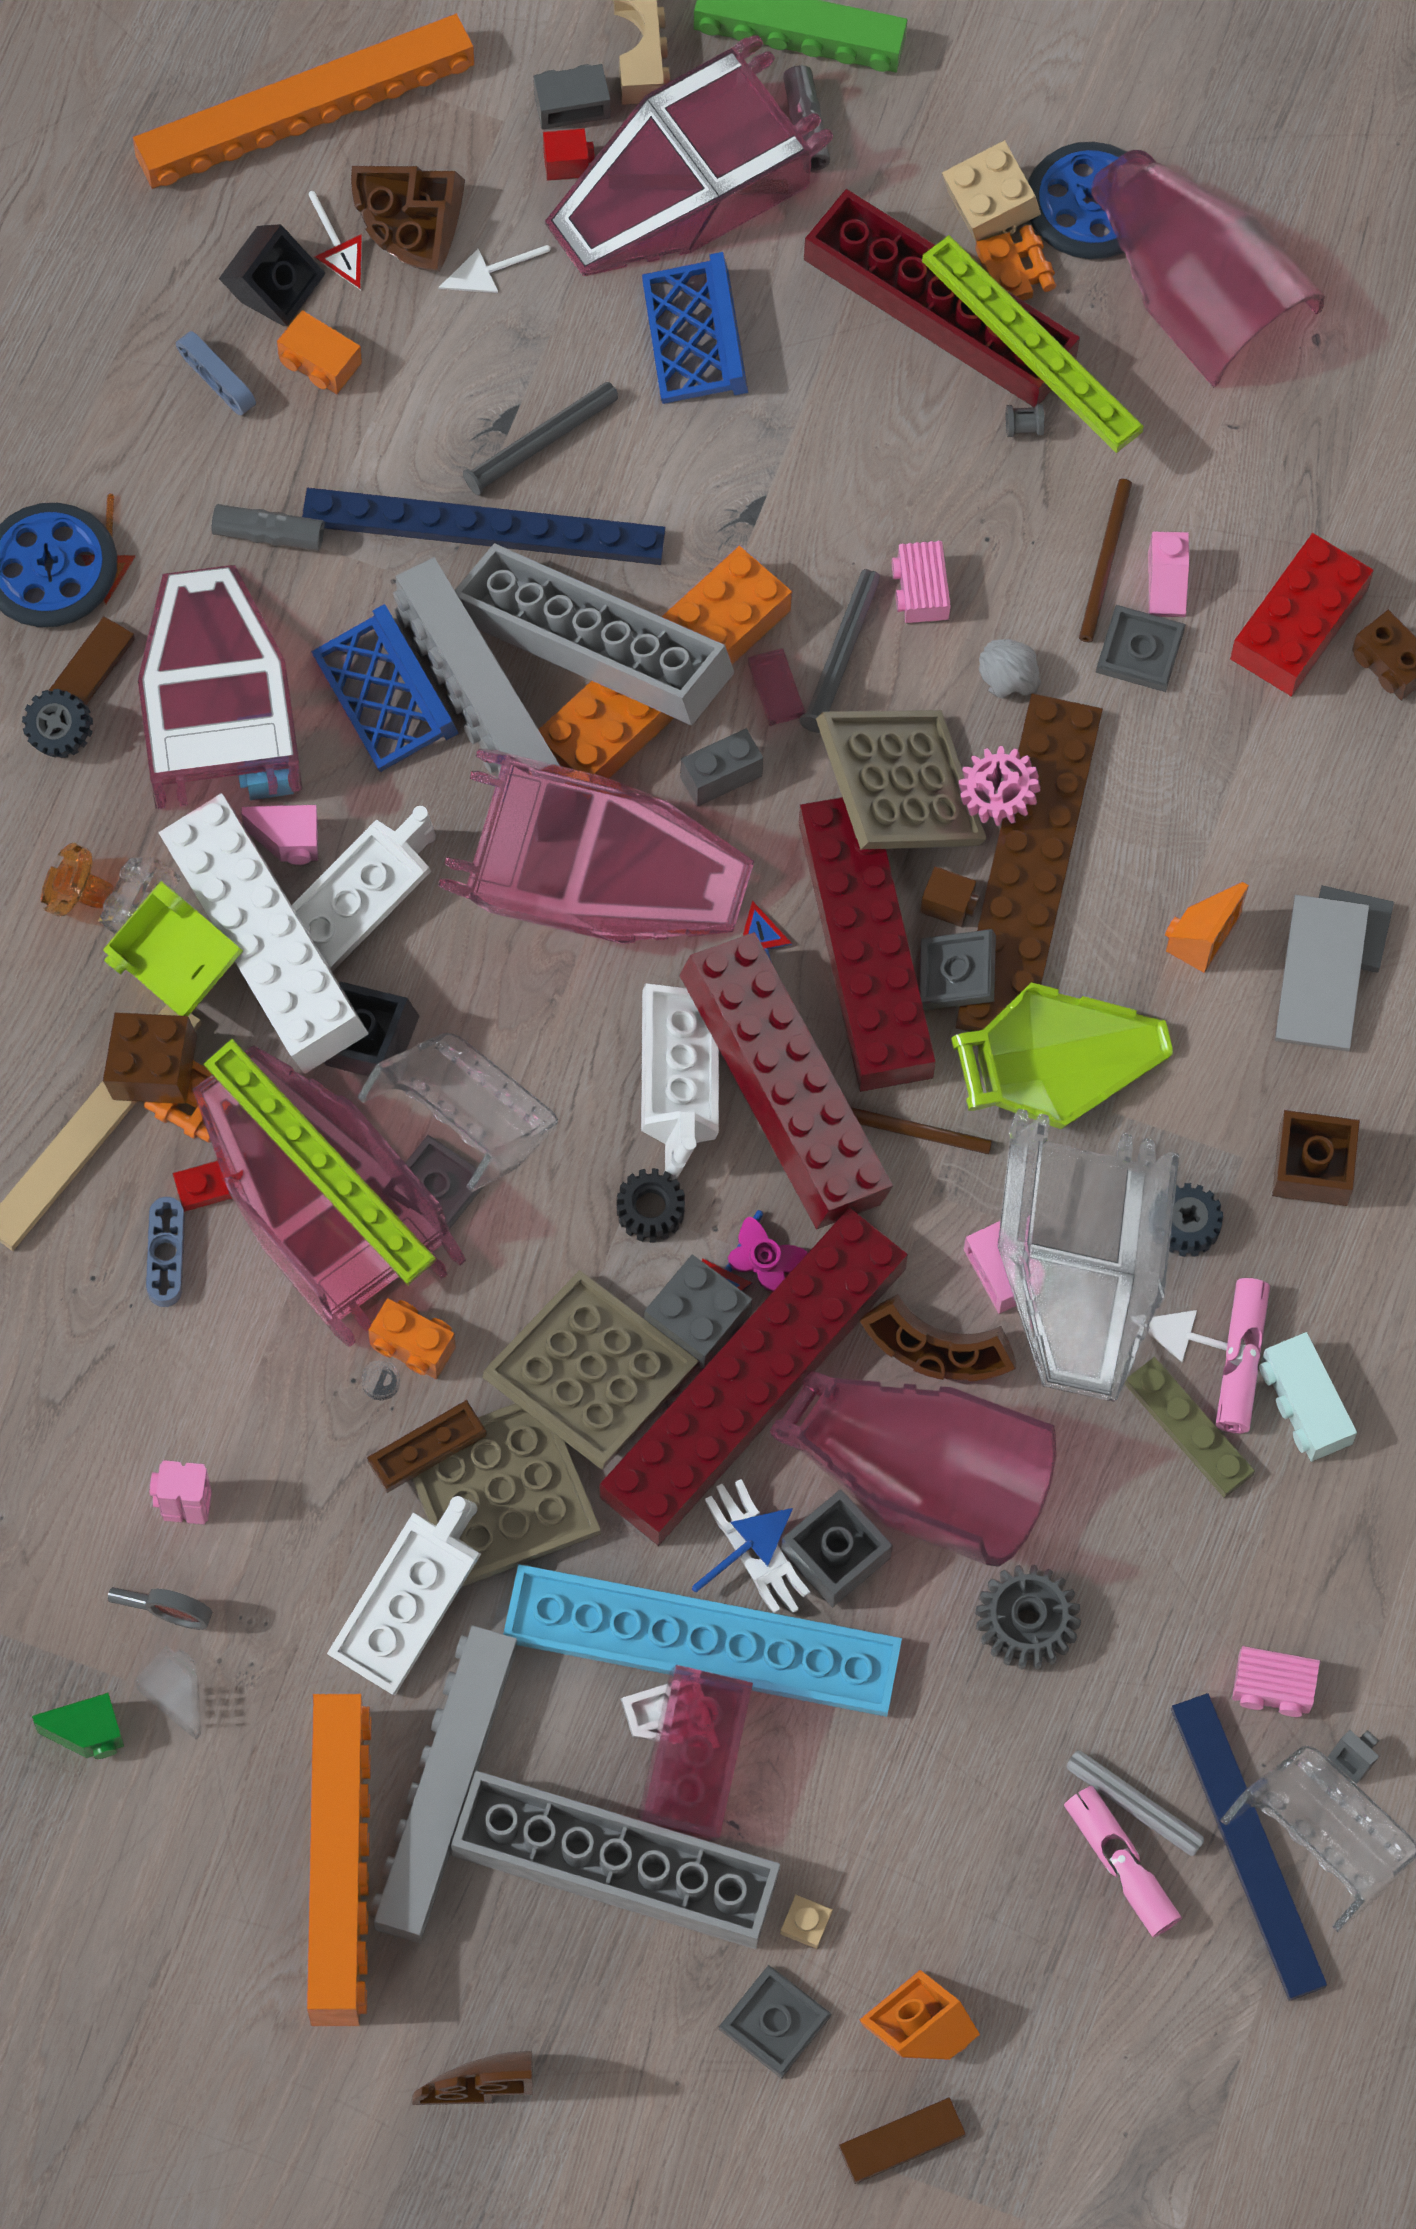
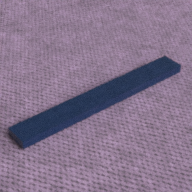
(1249, 1848)

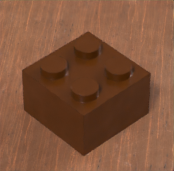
(150, 1058)
(1316, 1158)

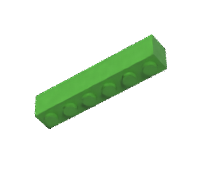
(810, 28)

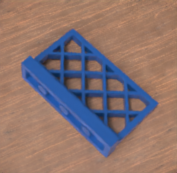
(725, 331)
(405, 666)

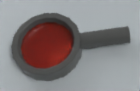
(166, 1605)

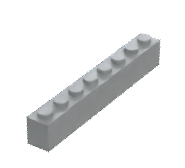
(447, 1776)

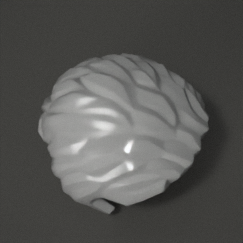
(1009, 668)

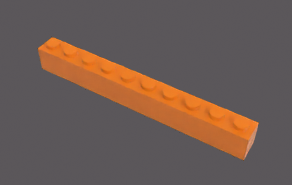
(304, 101)

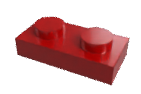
(201, 1186)

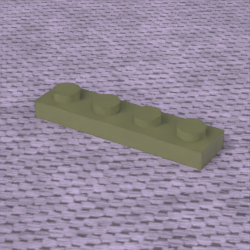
(1189, 1427)

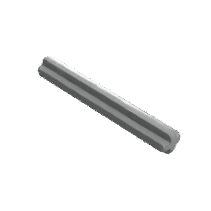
(1135, 1803)

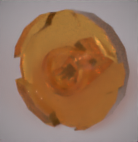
(73, 882)

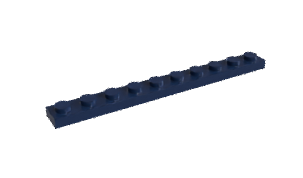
(486, 526)

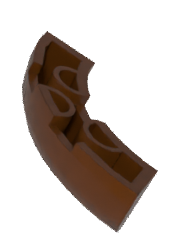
(936, 1351)

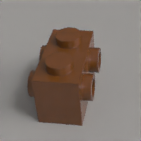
(1389, 653)

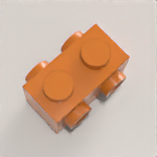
(412, 1338)

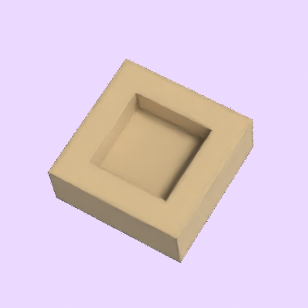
(806, 1921)

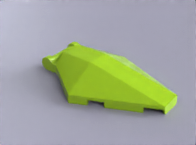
(1059, 1054)

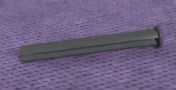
(540, 437)
(841, 649)

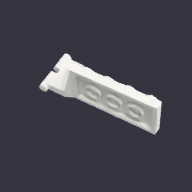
(365, 885)
(677, 1074)
(407, 1597)

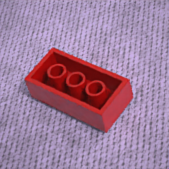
(1301, 614)

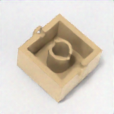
(991, 192)

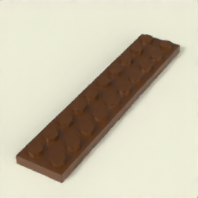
(1035, 851)

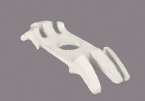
(757, 1569)

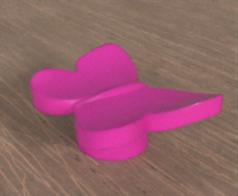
(763, 1255)

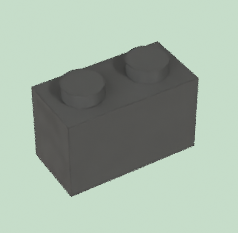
(571, 96)
(721, 767)

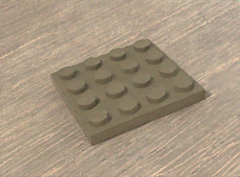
(899, 778)
(590, 1369)
(522, 1492)

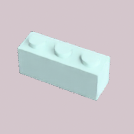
(1307, 1397)

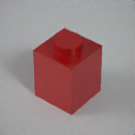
(566, 153)

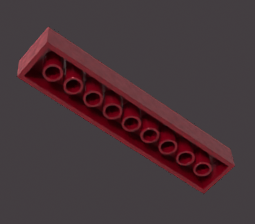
(753, 1376)

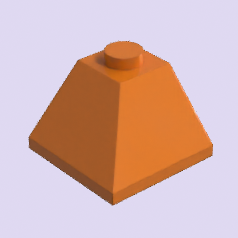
(1205, 927)
(921, 2020)

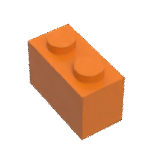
(319, 352)

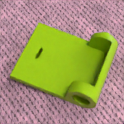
(172, 950)

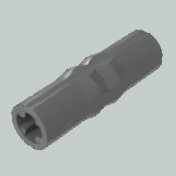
(802, 102)
(267, 527)

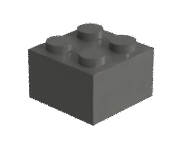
(699, 1310)
(836, 1548)

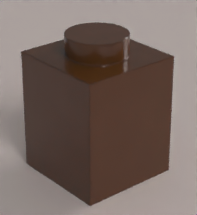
(949, 897)

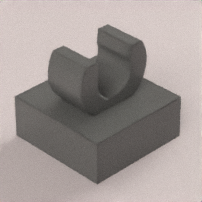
(1355, 1754)

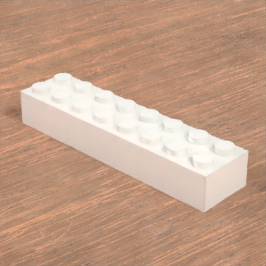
(256, 915)

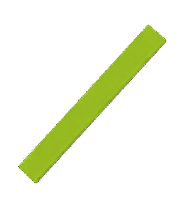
(1033, 344)
(320, 1162)

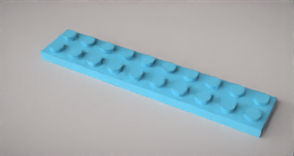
(666, 1630)

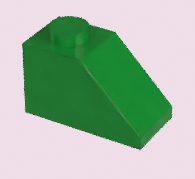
(83, 1727)

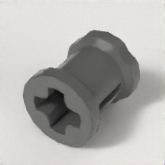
(1024, 420)

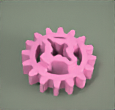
(985, 779)

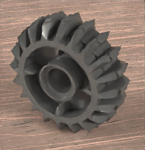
(1025, 1640)

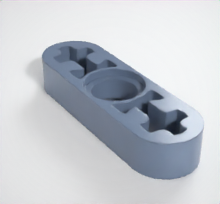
(215, 373)
(177, 1225)

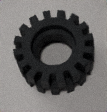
(656, 1184)

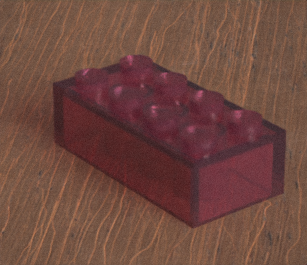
(695, 1752)

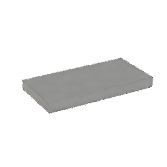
(1321, 973)

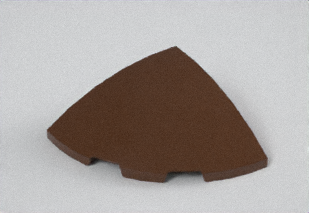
(409, 211)
(480, 2081)

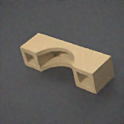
(642, 66)

